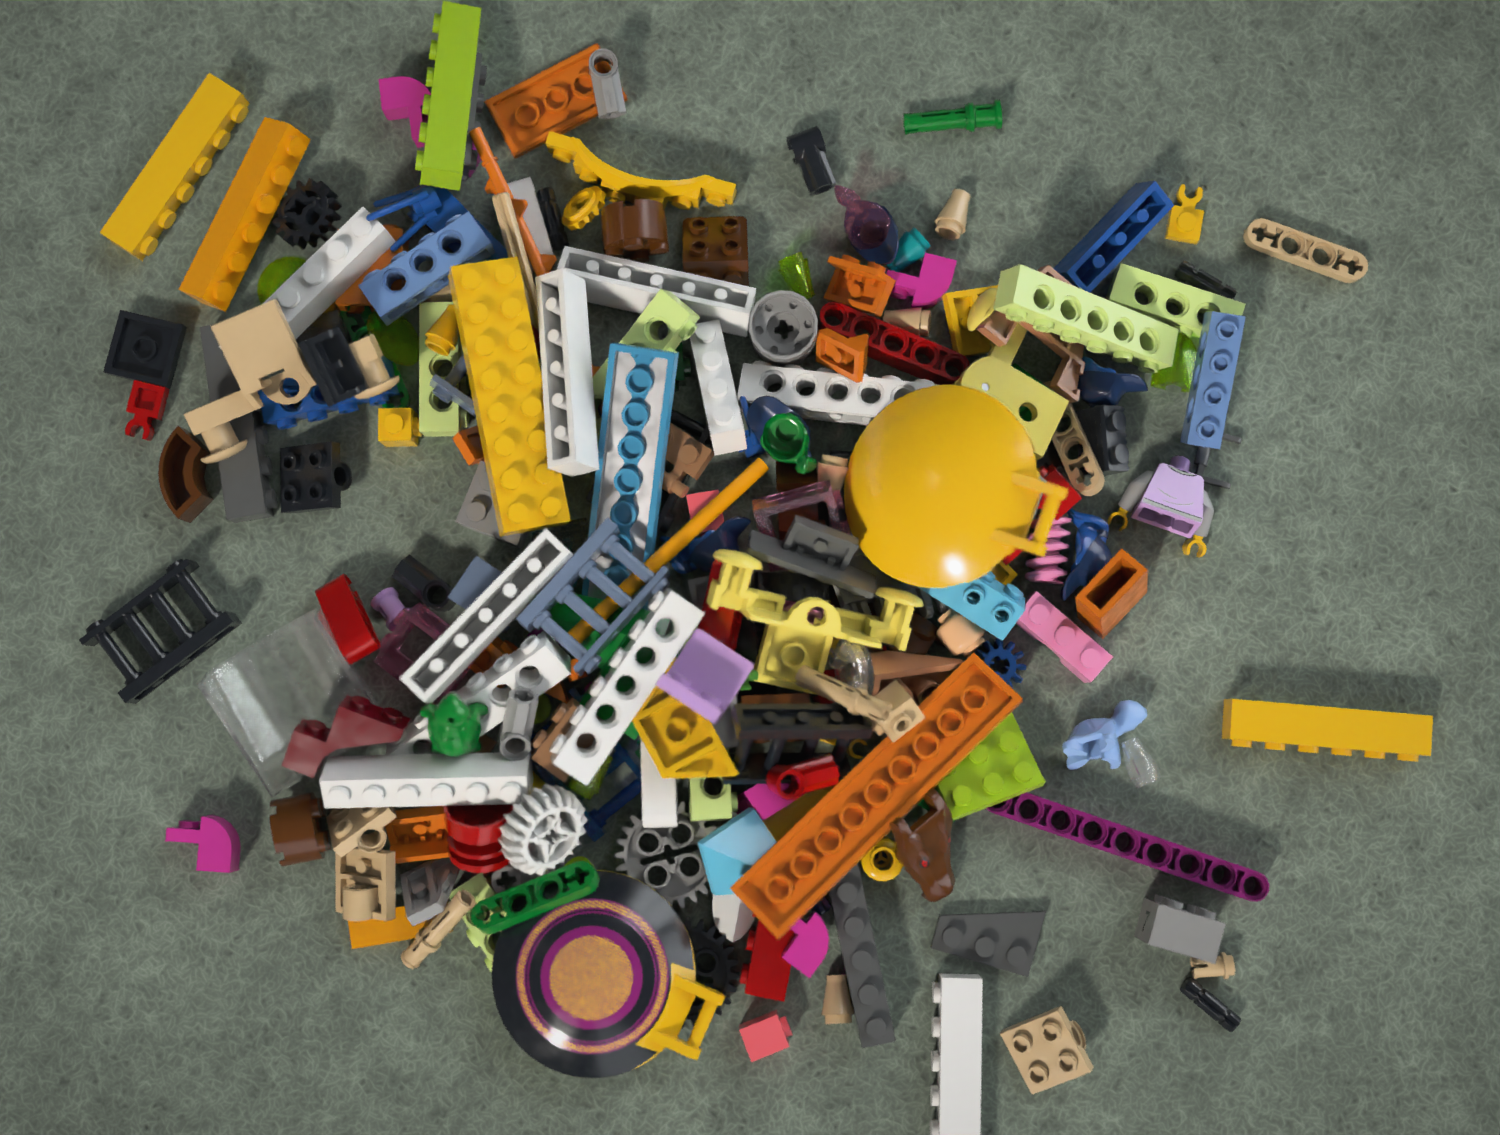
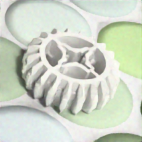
(542, 829)

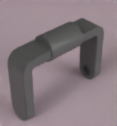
(1201, 461)

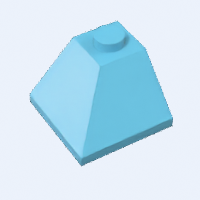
(734, 850)

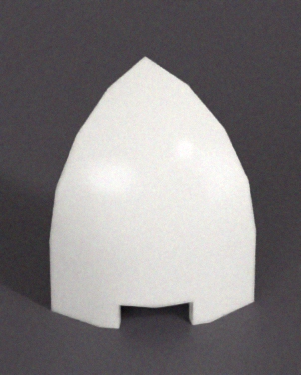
(731, 916)

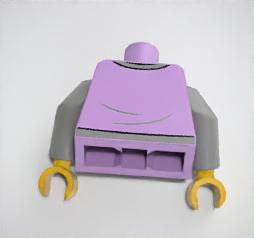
(1171, 501)

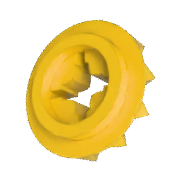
(583, 207)

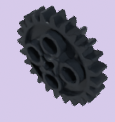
(706, 942)

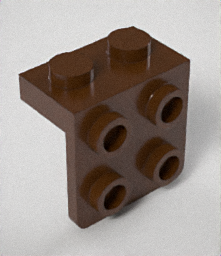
(716, 248)

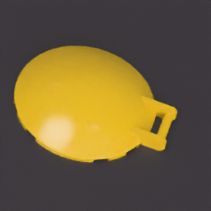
(946, 487)

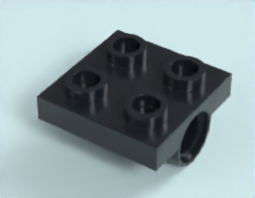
(312, 477)

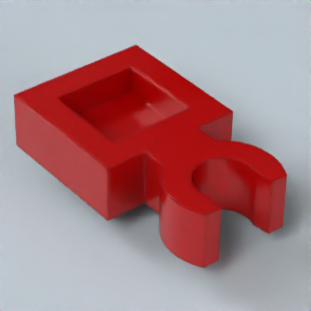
(147, 403)

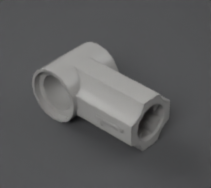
(607, 86)
(518, 723)

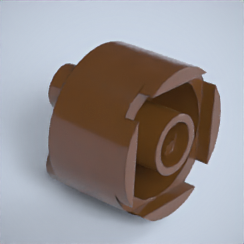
(634, 230)
(298, 829)

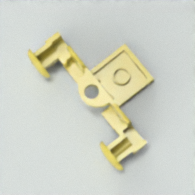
(789, 637)

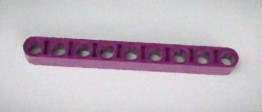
(1137, 848)

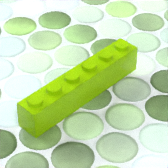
(450, 96)

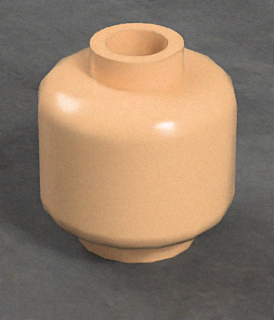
(959, 633)

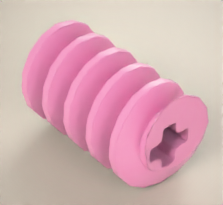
(1047, 567)

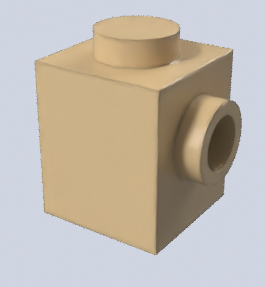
(904, 715)

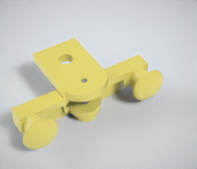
(1010, 386)

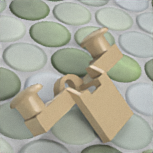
(259, 345)

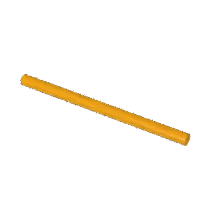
(678, 541)

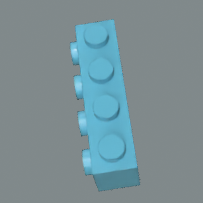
(984, 603)

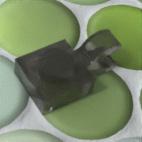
(571, 535)

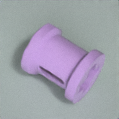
(388, 605)

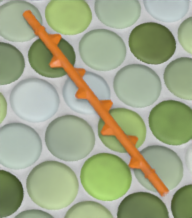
(497, 184)

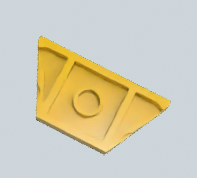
(681, 739)

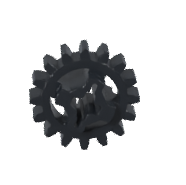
(307, 214)

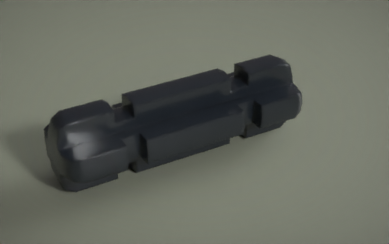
(552, 218)
(1203, 280)
(1210, 1004)

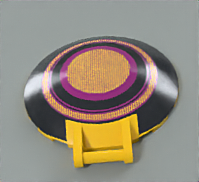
(600, 980)

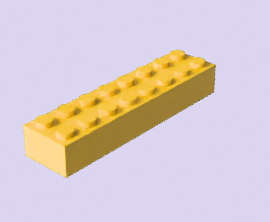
(507, 394)

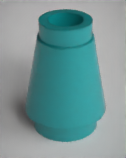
(911, 249)

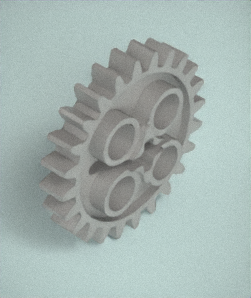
(677, 884)

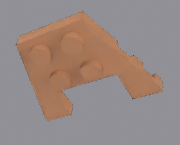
(1065, 381)

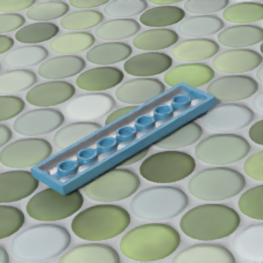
(632, 454)

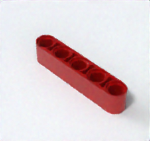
(909, 344)

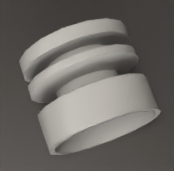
(789, 310)

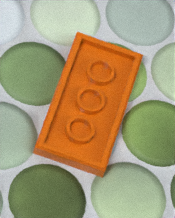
(547, 102)

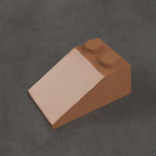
(914, 672)

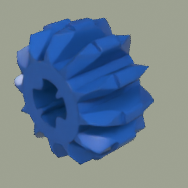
(1005, 655)

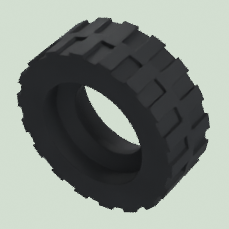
(791, 585)

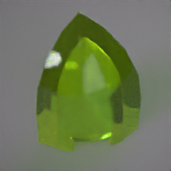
(1182, 368)

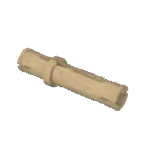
(854, 699)
(430, 938)

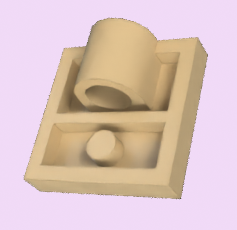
(349, 824)
(366, 885)
(1048, 1049)

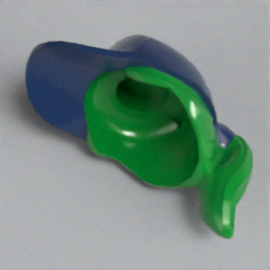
(781, 433)

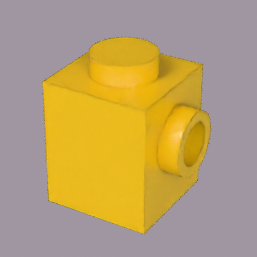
(398, 427)

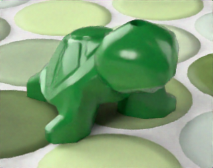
(454, 726)

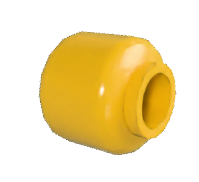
(886, 870)

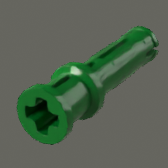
(969, 117)

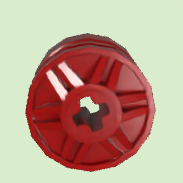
(474, 836)

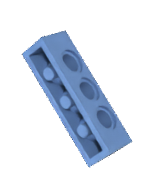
(422, 285)
(1212, 379)

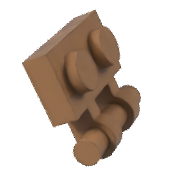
(688, 458)

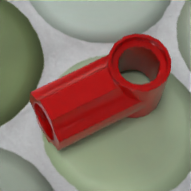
(805, 776)

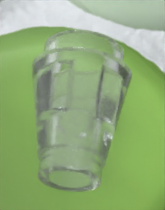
(1139, 763)

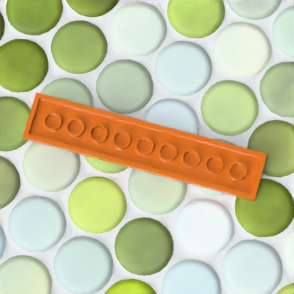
(874, 793)

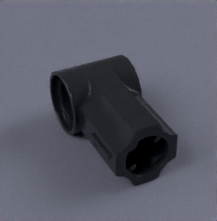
(810, 156)
(422, 583)

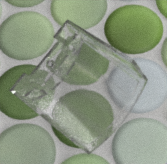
(276, 685)

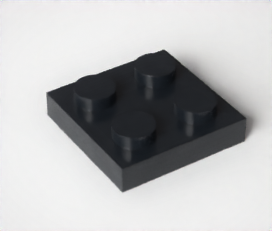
(145, 349)

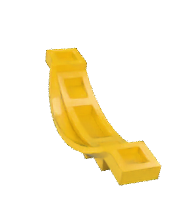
(627, 187)

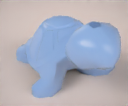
(1099, 736)

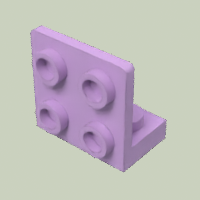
(706, 676)

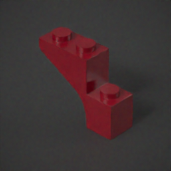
(354, 725)

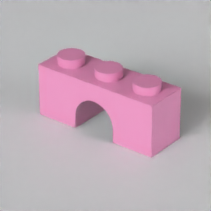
(1063, 637)

